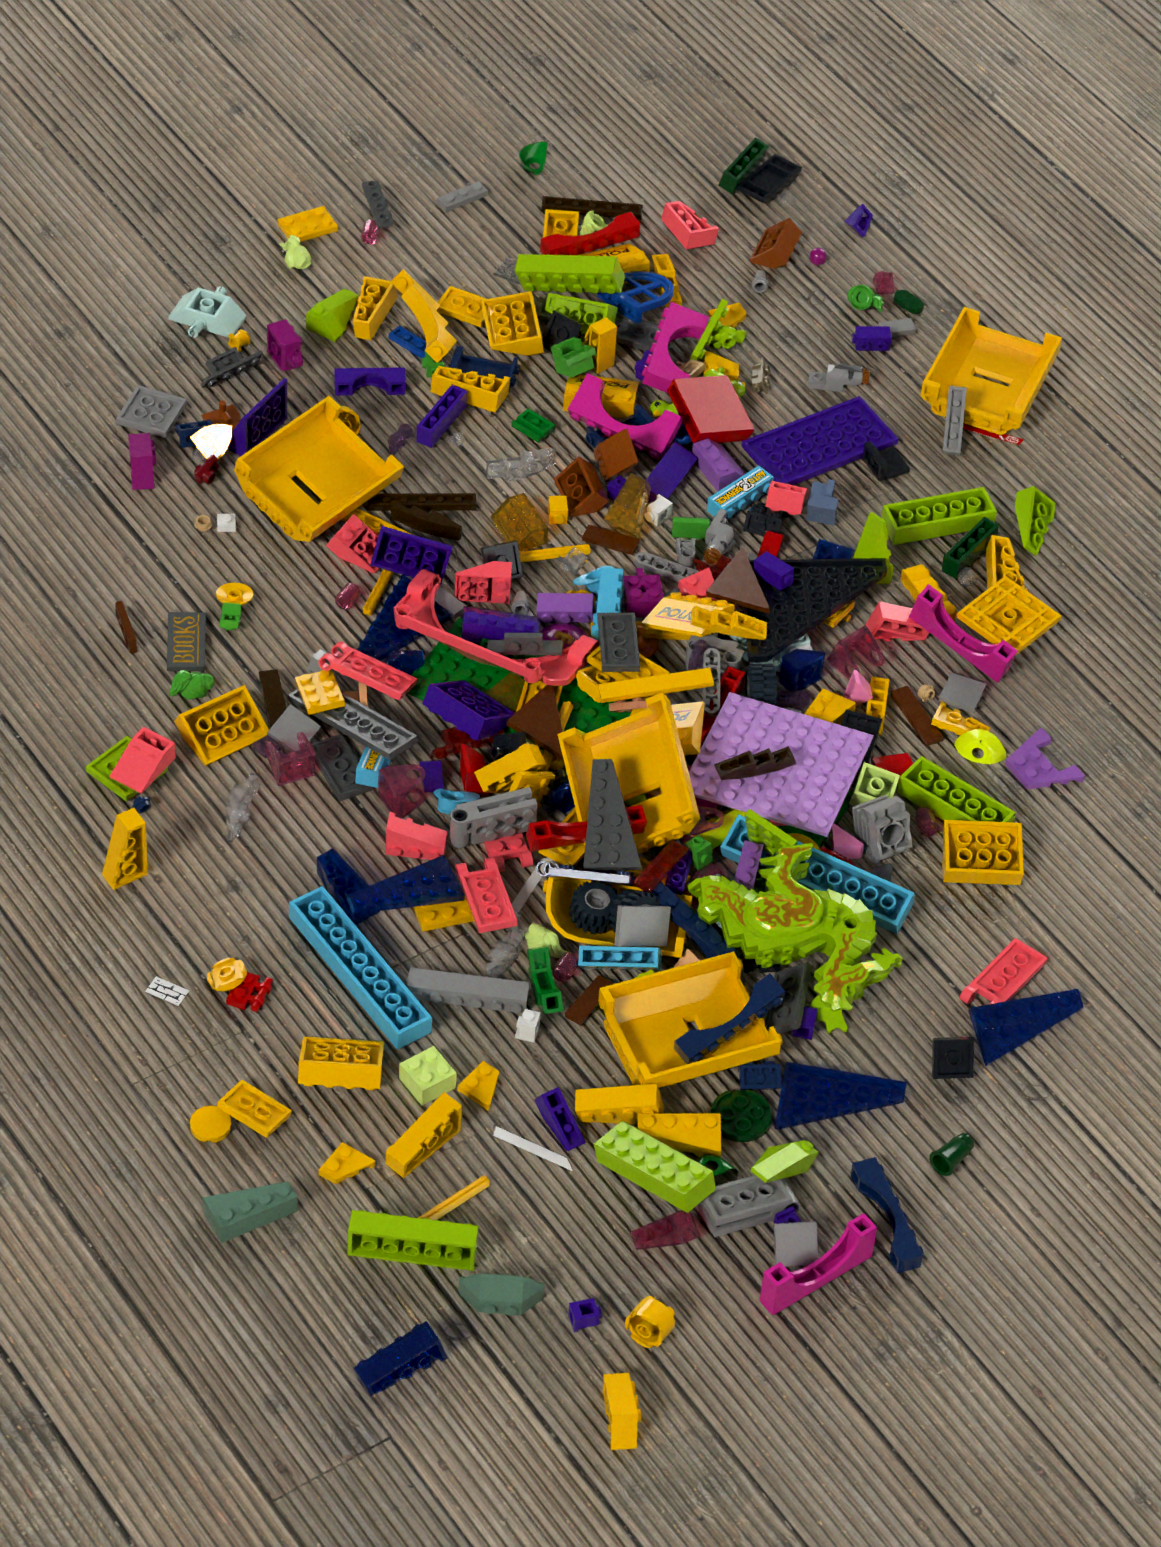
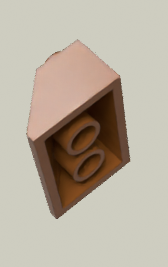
(776, 244)
(581, 487)

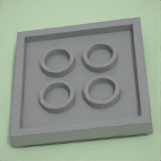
(151, 411)

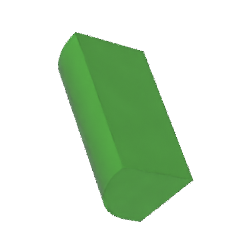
(689, 527)

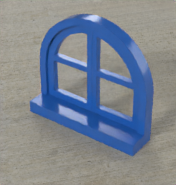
(630, 307)

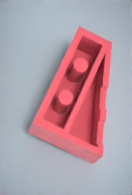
(688, 227)
(697, 584)
(892, 622)
(414, 840)

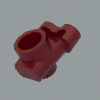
(206, 472)

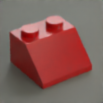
(469, 763)

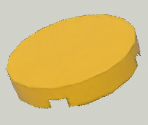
(226, 974)
(210, 1124)

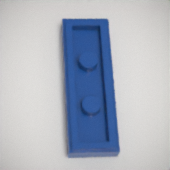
(408, 341)

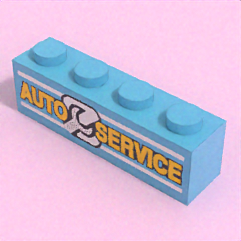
(740, 492)
(368, 768)
(620, 957)

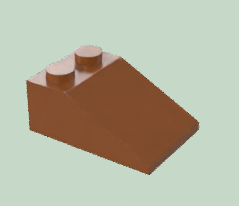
(616, 456)

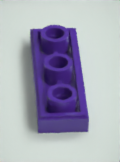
(678, 875)

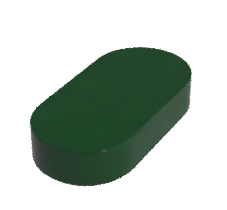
(908, 301)

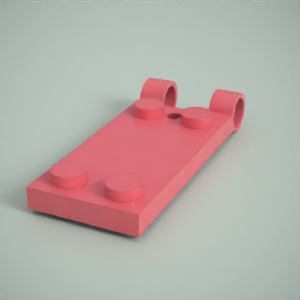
(368, 671)
(500, 850)
(487, 897)
(1005, 974)

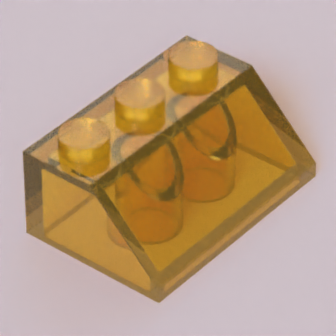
(520, 522)

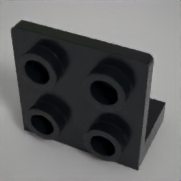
(884, 463)
(763, 519)

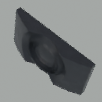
(769, 179)
(864, 724)

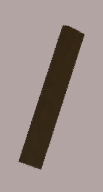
(601, 208)
(424, 501)

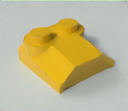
(560, 222)
(590, 678)

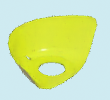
(990, 744)

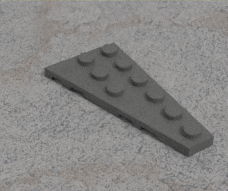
(609, 831)

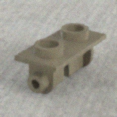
(760, 376)

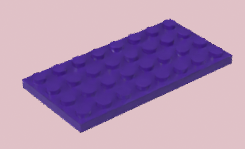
(819, 442)

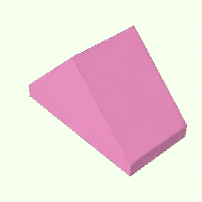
(858, 689)
(845, 843)

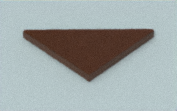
(739, 585)
(540, 721)

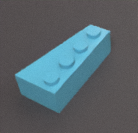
(608, 595)

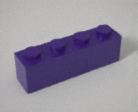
(441, 416)

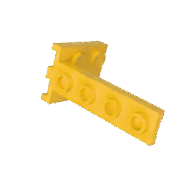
(535, 780)

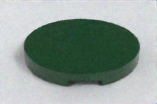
(743, 1115)

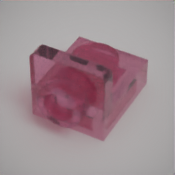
(883, 283)

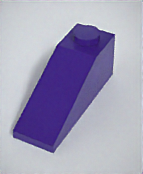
(559, 1118)

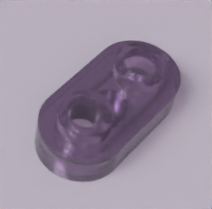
(793, 699)

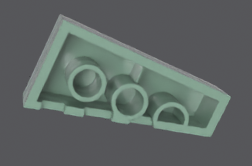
(248, 1209)

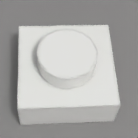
(226, 523)

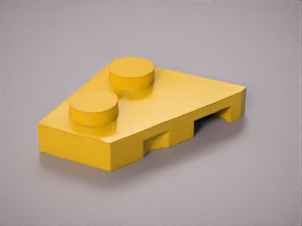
(715, 361)
(344, 1163)

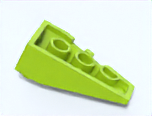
(581, 310)
(332, 314)
(1033, 514)
(874, 544)
(785, 1161)

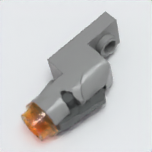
(837, 376)
(718, 538)

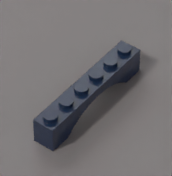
(703, 934)
(698, 1043)
(871, 1181)

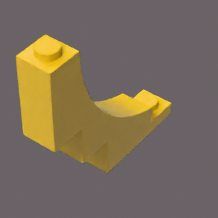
(424, 307)

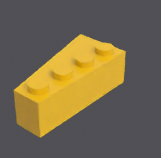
(127, 850)

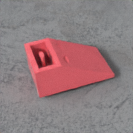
(786, 498)
(355, 544)
(484, 583)
(144, 760)

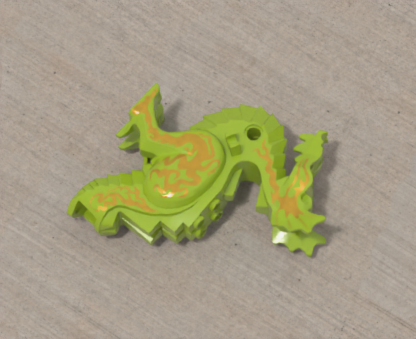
(796, 922)

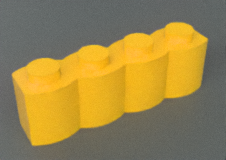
(915, 581)

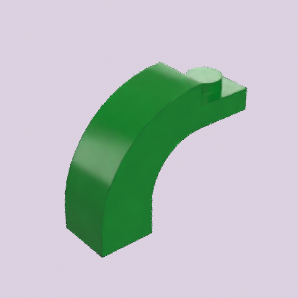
(542, 982)

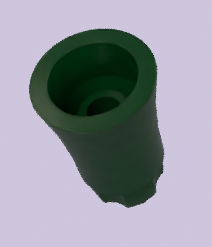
(951, 1154)

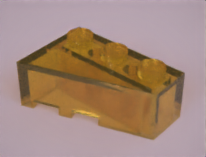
(629, 507)

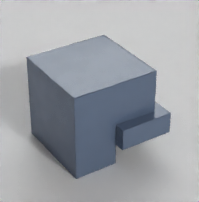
(822, 504)

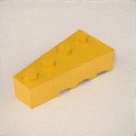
(374, 303)
(482, 391)
(1001, 562)
(830, 707)
(617, 1103)
(684, 1131)
(425, 1135)

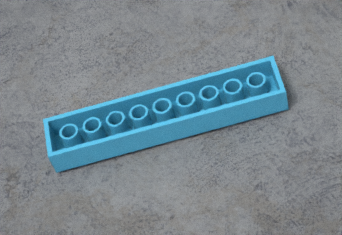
(885, 899)
(360, 967)

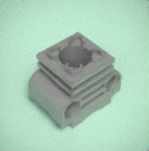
(729, 655)
(882, 827)

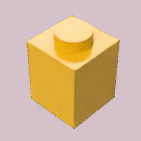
(557, 509)

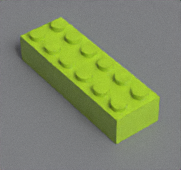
(569, 273)
(937, 515)
(948, 795)
(655, 1166)
(412, 1240)

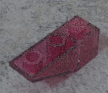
(667, 1231)

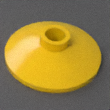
(234, 593)

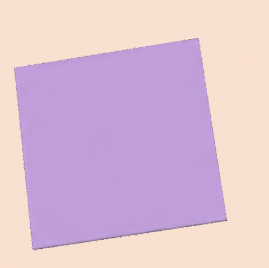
(798, 795)

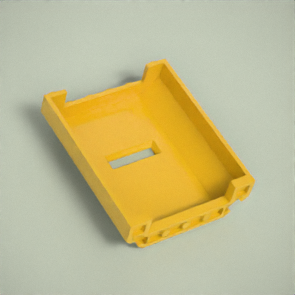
(994, 355)
(326, 459)
(645, 758)
(654, 1011)

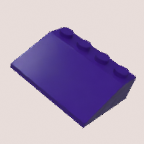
(260, 420)
(409, 553)
(493, 624)
(467, 708)

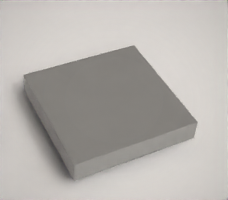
(962, 692)
(288, 726)
(796, 1243)

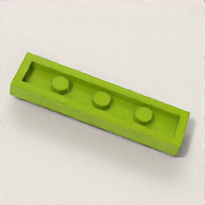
(713, 325)

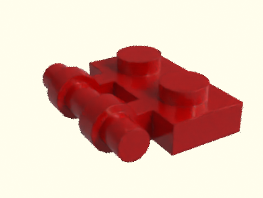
(242, 994)

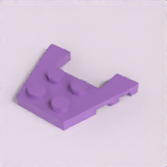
(1035, 769)

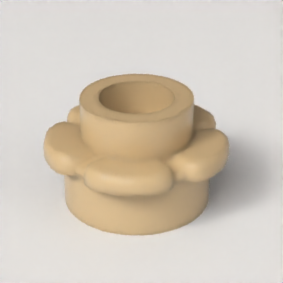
(203, 523)
(926, 692)

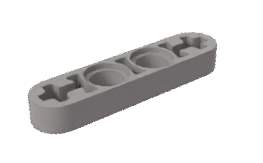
(665, 572)
(714, 697)

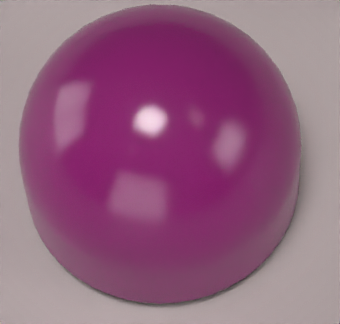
(817, 256)

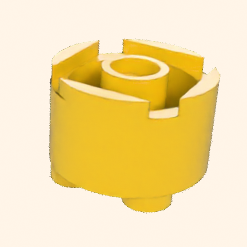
(650, 1322)

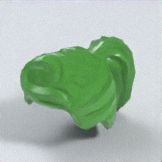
(863, 297)
(191, 684)

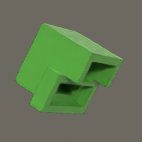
(572, 357)

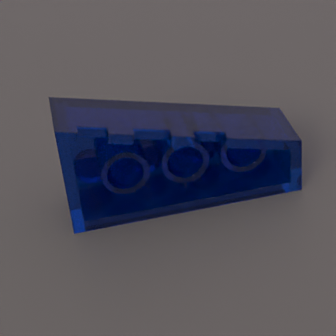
(340, 881)
(400, 1359)

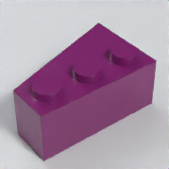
(142, 460)

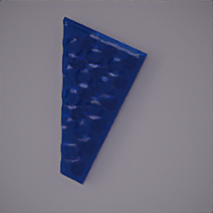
(383, 633)
(824, 1093)

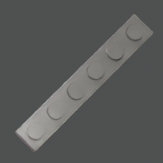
(468, 990)

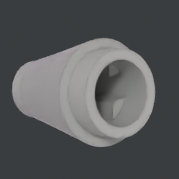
(760, 282)
(520, 604)

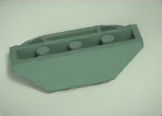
(501, 1293)

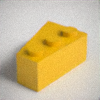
(603, 338)
(500, 774)
(621, 1410)

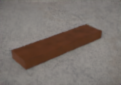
(916, 715)

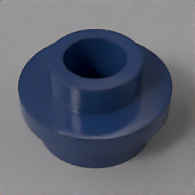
(141, 804)

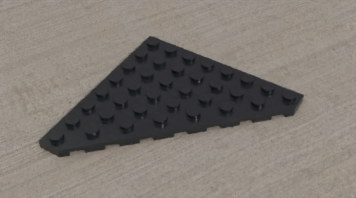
(816, 594)

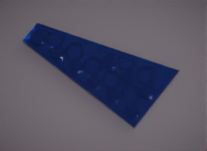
(419, 886)
(1014, 1022)

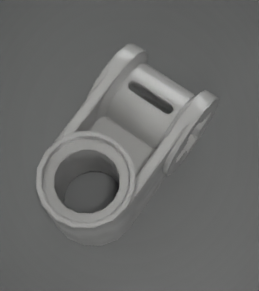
(685, 552)

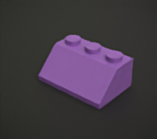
(716, 463)

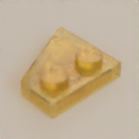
(508, 691)

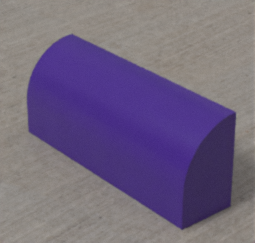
(670, 471)

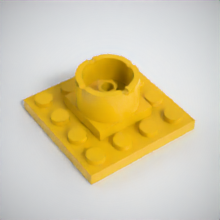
(1009, 615)

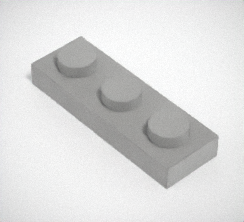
(462, 196)

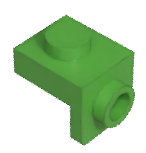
(429, 365)
(230, 616)
(701, 851)

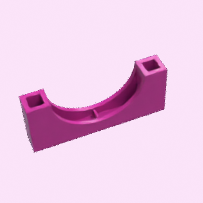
(677, 323)
(651, 437)
(989, 658)
(784, 1288)

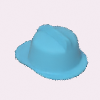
(591, 579)
(449, 799)

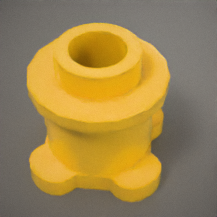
(238, 340)

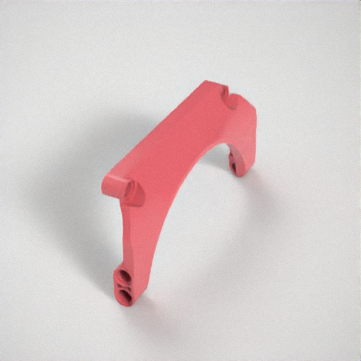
(417, 613)

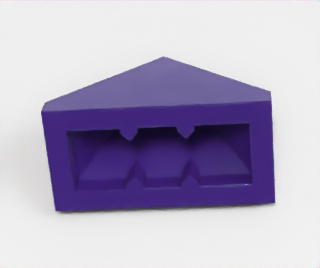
(860, 220)
(433, 775)

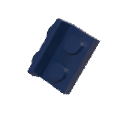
(186, 430)
(760, 1076)

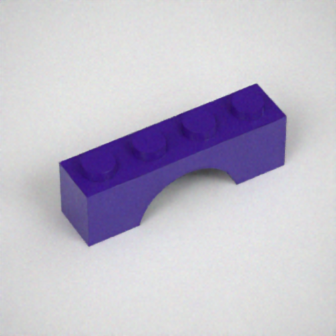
(350, 379)

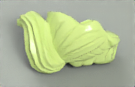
(592, 223)
(296, 255)
(540, 936)

